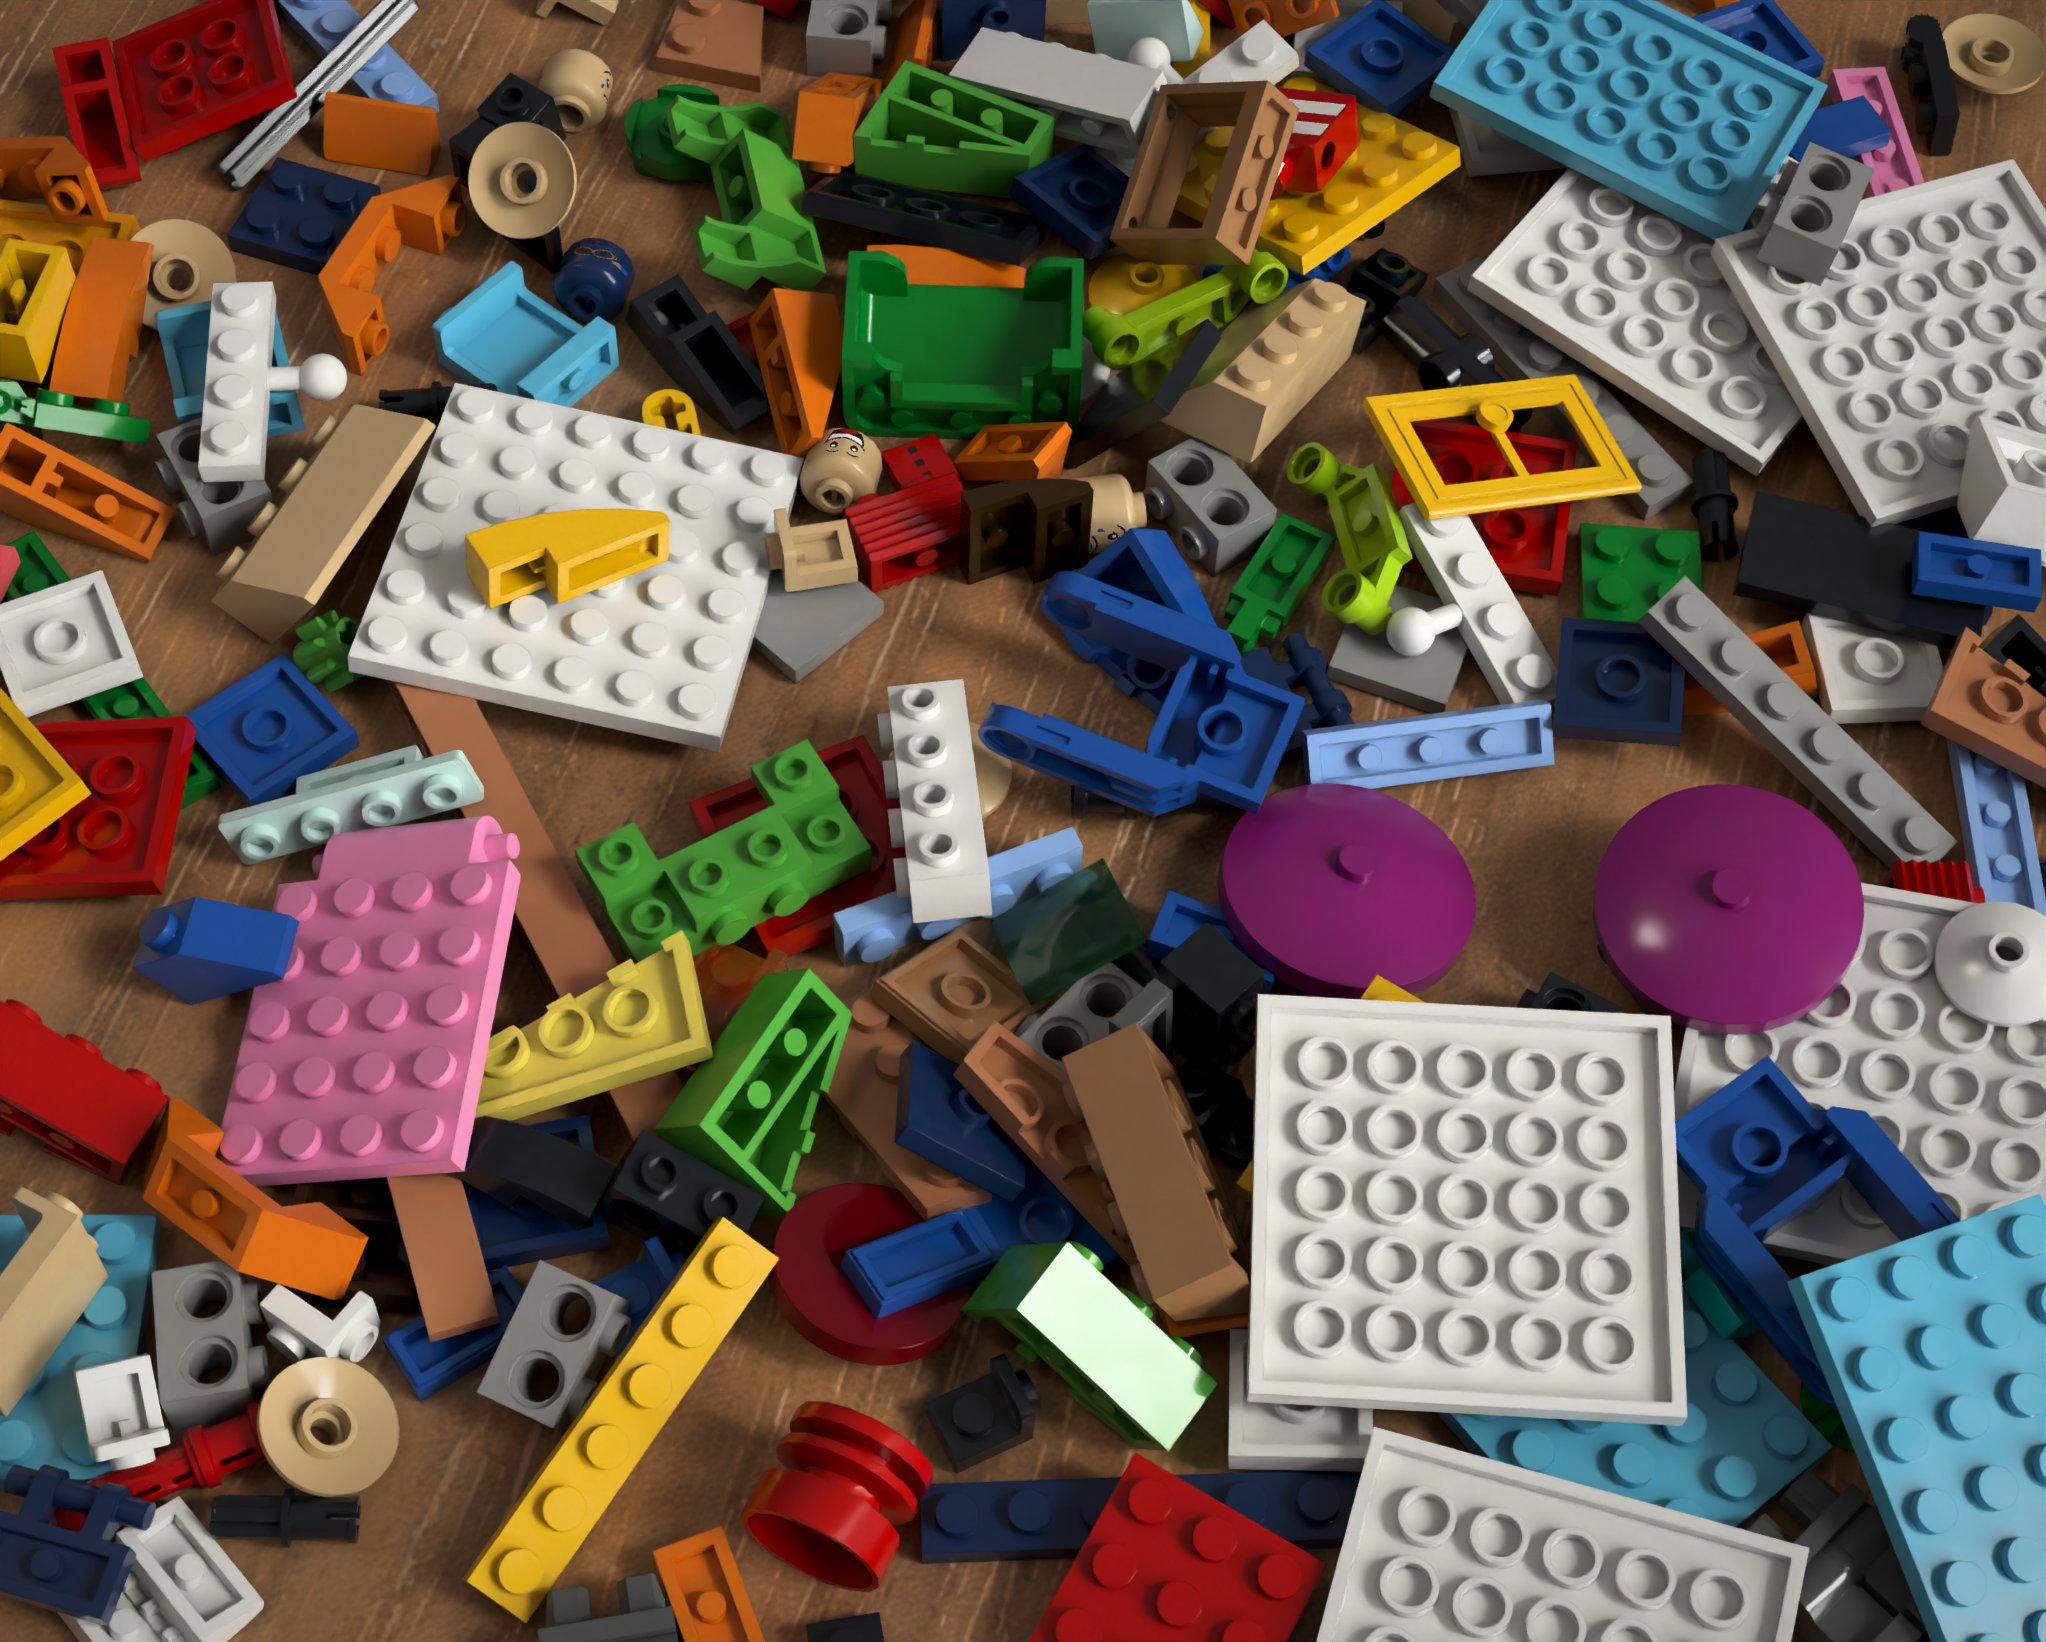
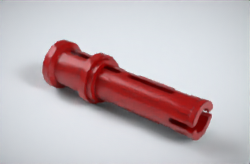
(200, 1459)

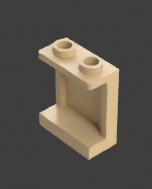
(43, 1288)

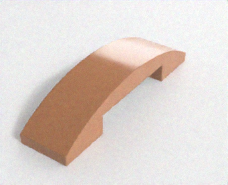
(443, 1254)

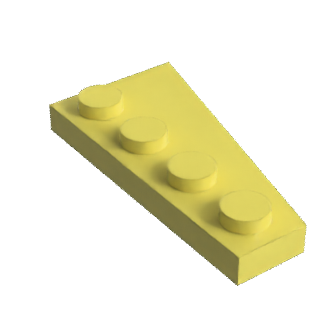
(611, 1036)

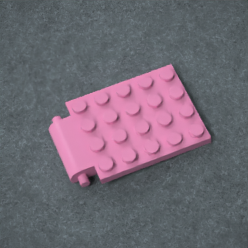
(384, 1009)

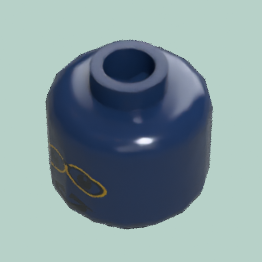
(593, 280)

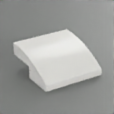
(176, 1587)

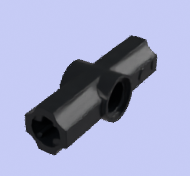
(1441, 354)

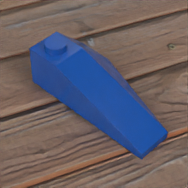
(1153, 569)

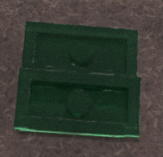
(1067, 931)

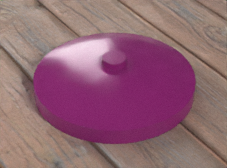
(1344, 890)
(1728, 909)

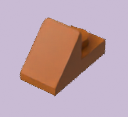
(1015, 452)

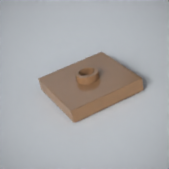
(954, 995)

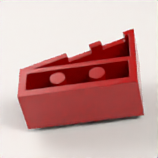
(73, 1097)

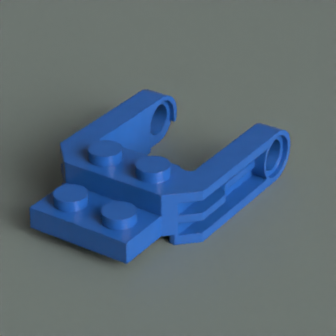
(1213, 732)
(1763, 1162)

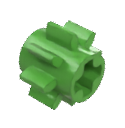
(325, 650)

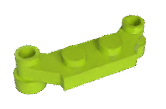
(1220, 298)
(1366, 530)

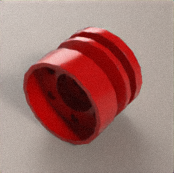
(837, 1496)

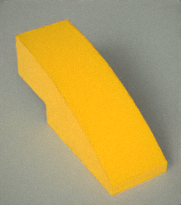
(564, 552)

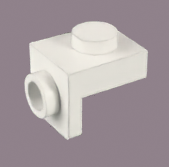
(303, 1331)
(121, 1412)

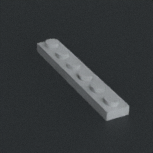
(1529, 356)
(1794, 728)

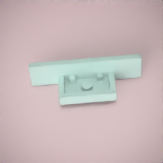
(352, 798)

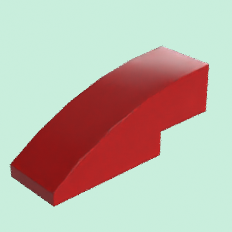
(97, 111)

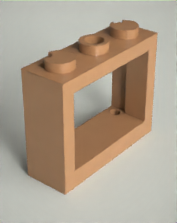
(1244, 185)

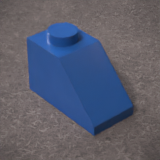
(213, 948)

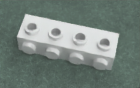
(1086, 93)
(938, 802)

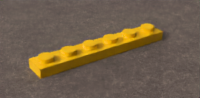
(620, 1420)

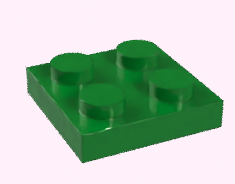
(1631, 568)

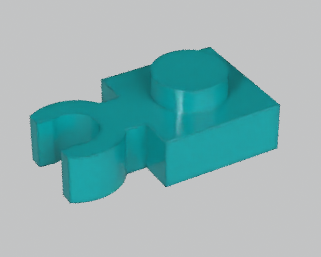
(1711, 1296)

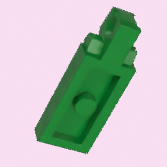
(56, 412)
(1276, 580)

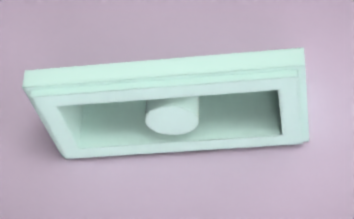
(1123, 22)

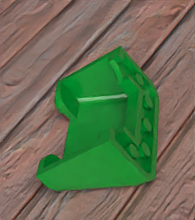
(959, 355)

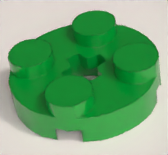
(650, 138)

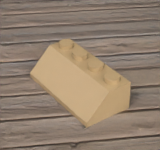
(1269, 367)
(318, 518)

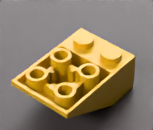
(33, 303)

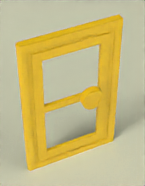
(1494, 413)

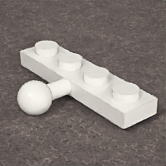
(1252, 57)
(241, 381)
(1477, 604)

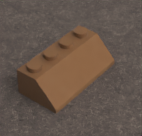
(1160, 1177)

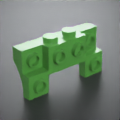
(756, 193)
(735, 875)

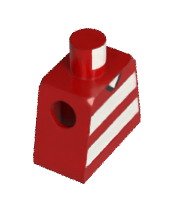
(1320, 141)

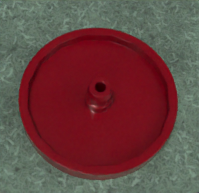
(821, 1298)

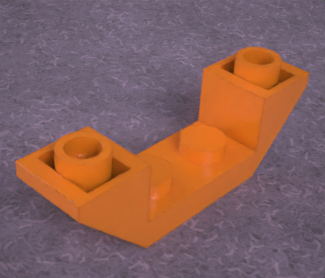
(54, 171)
(416, 216)
(249, 1231)

